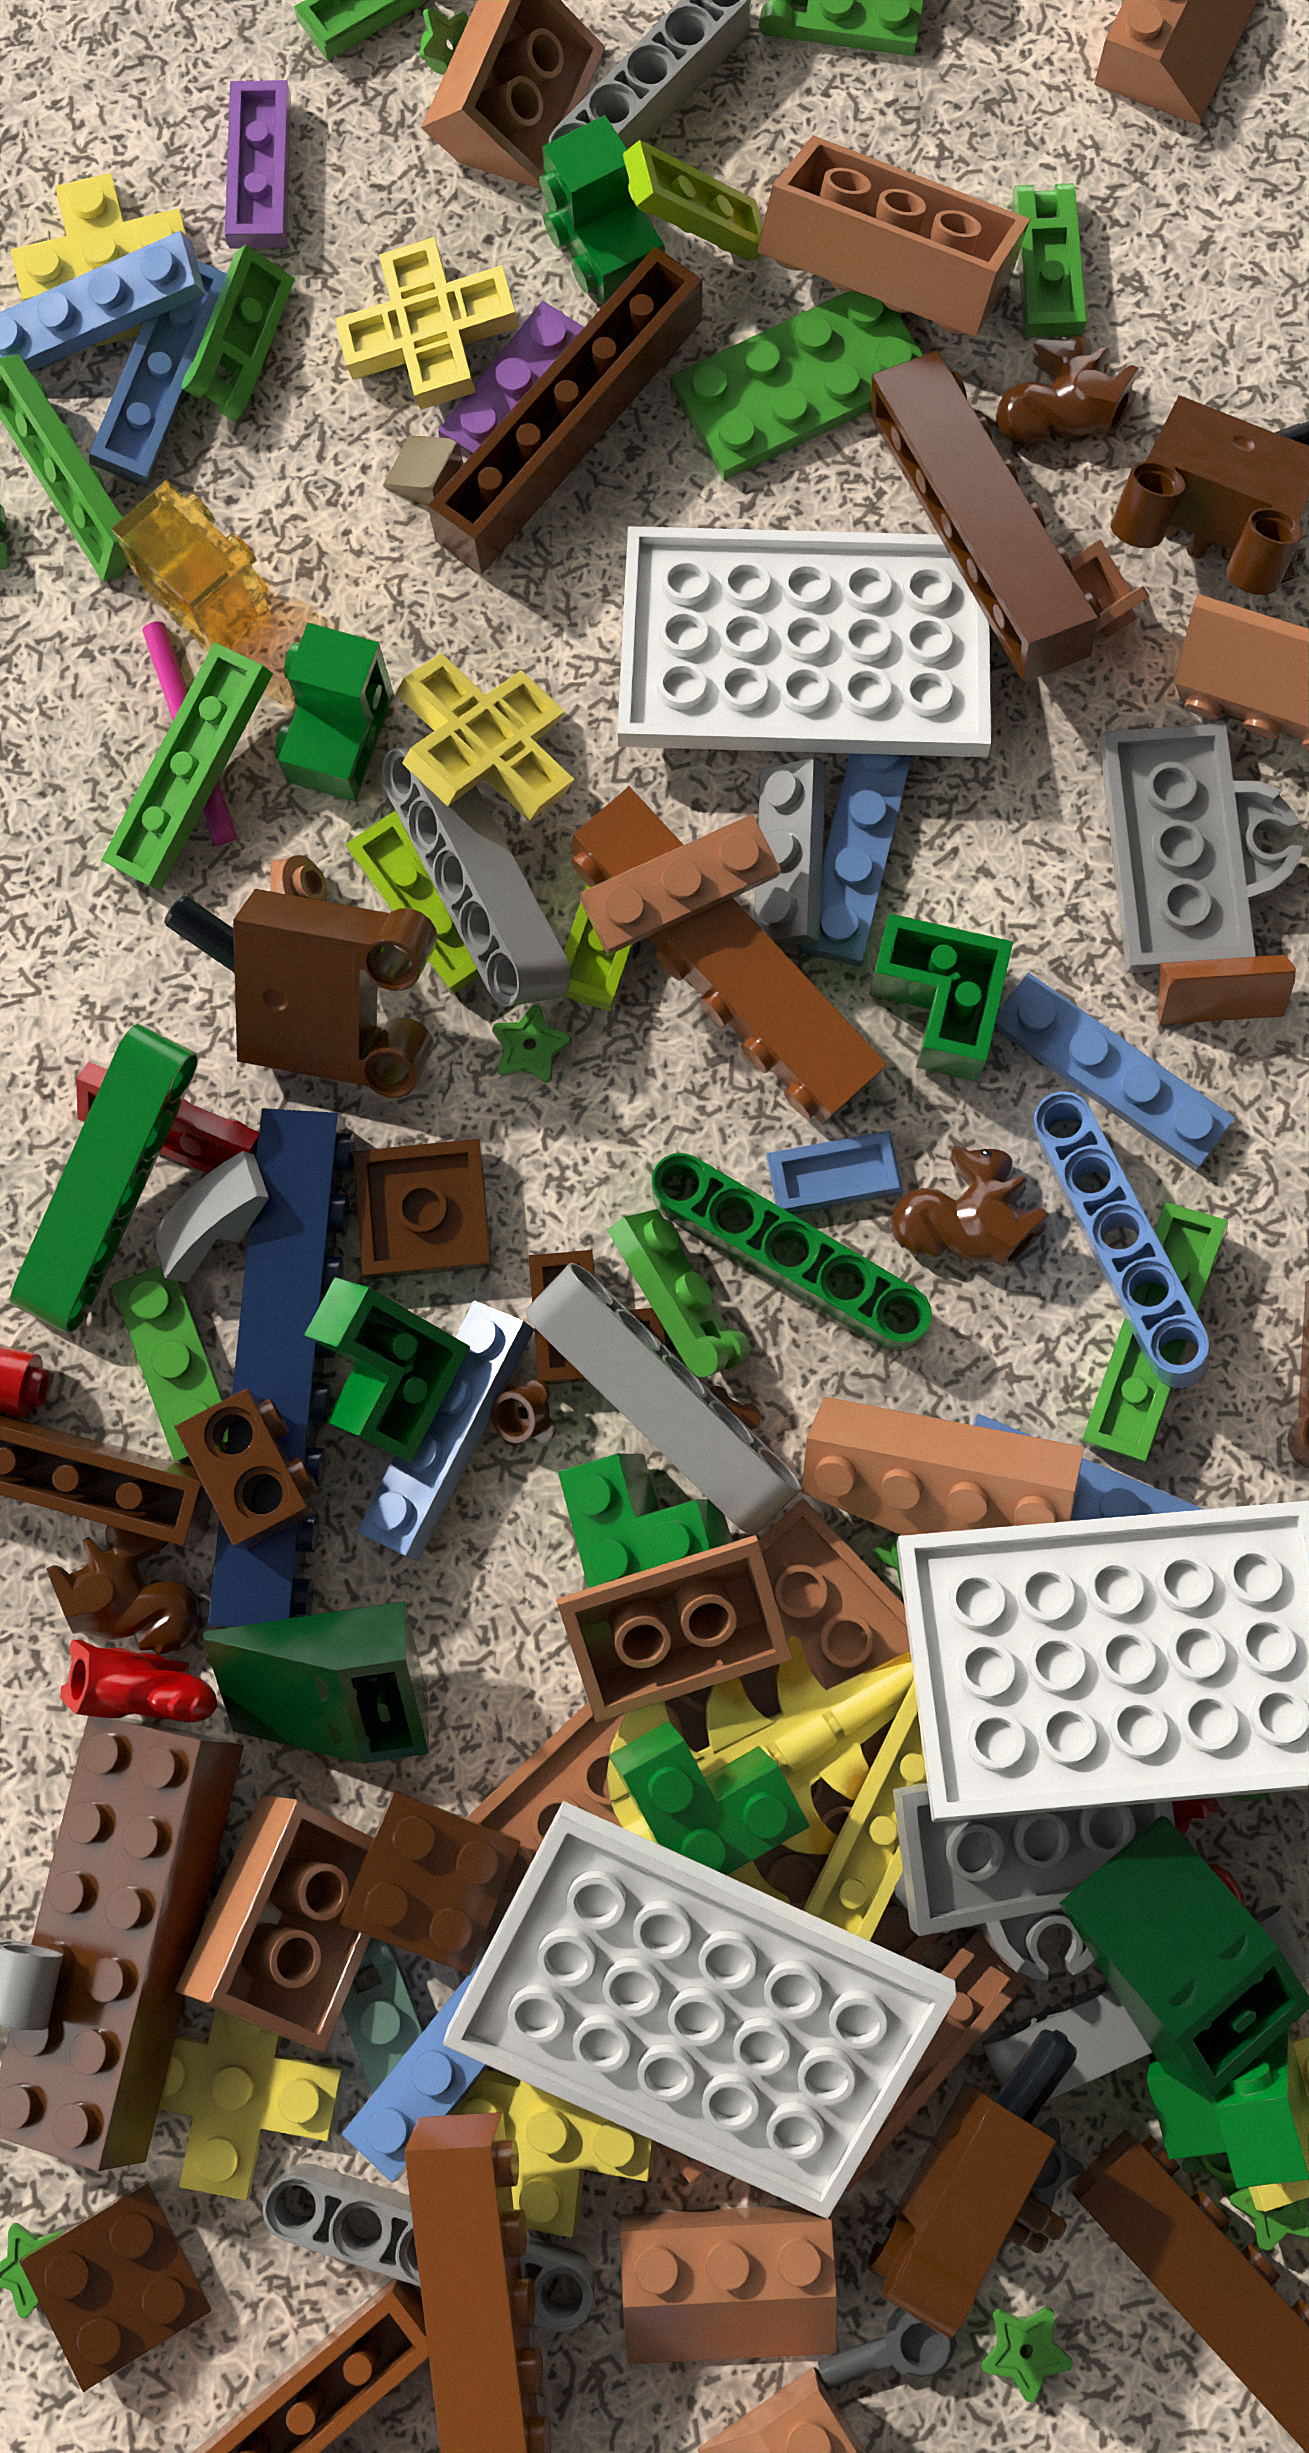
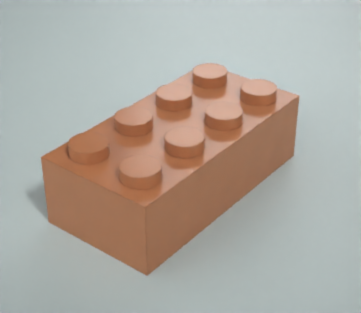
(892, 236)

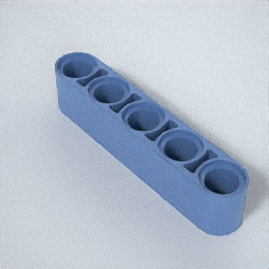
(1125, 1268)

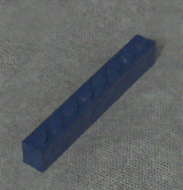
(283, 1286)

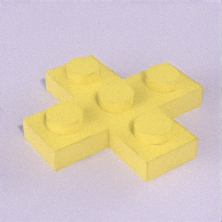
(93, 239)
(427, 323)
(483, 737)
(237, 2090)
(556, 2148)

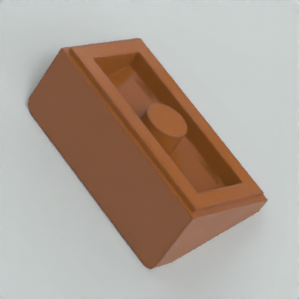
(1224, 989)

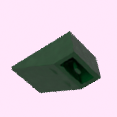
(327, 1683)
(1185, 1958)

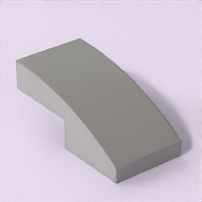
(212, 1209)

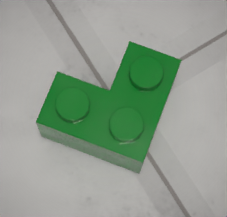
(593, 208)
(339, 713)
(953, 976)
(398, 1368)
(621, 1524)
(710, 1818)
(1254, 2118)

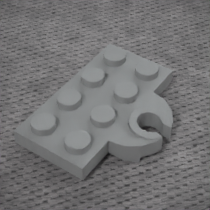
(1188, 844)
(1009, 1872)

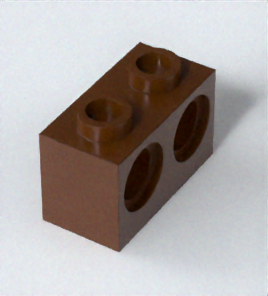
(234, 1477)

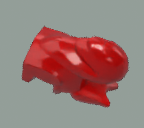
(129, 1683)

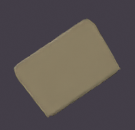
(424, 467)

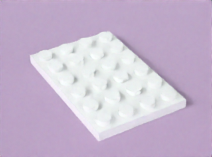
(801, 644)
(1111, 1659)
(698, 2011)

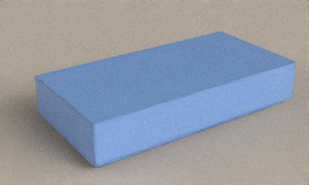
(835, 1173)

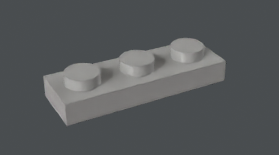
(793, 827)

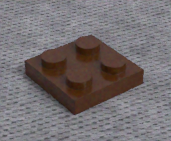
(422, 1209)
(430, 1881)
(115, 2285)

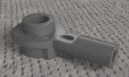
(907, 2346)

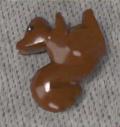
(1078, 400)
(978, 1225)
(114, 1603)

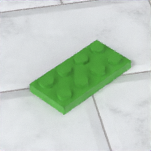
(791, 380)

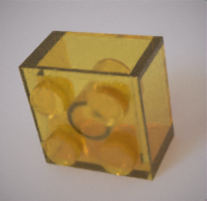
(193, 567)

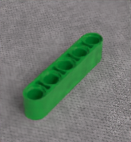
(104, 1178)
(775, 1224)

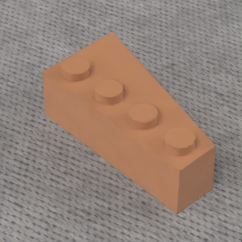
(935, 1472)

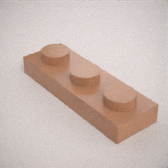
(679, 884)

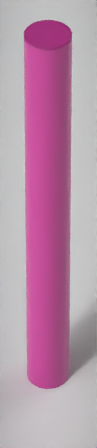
(175, 691)

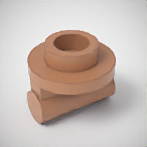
(297, 877)

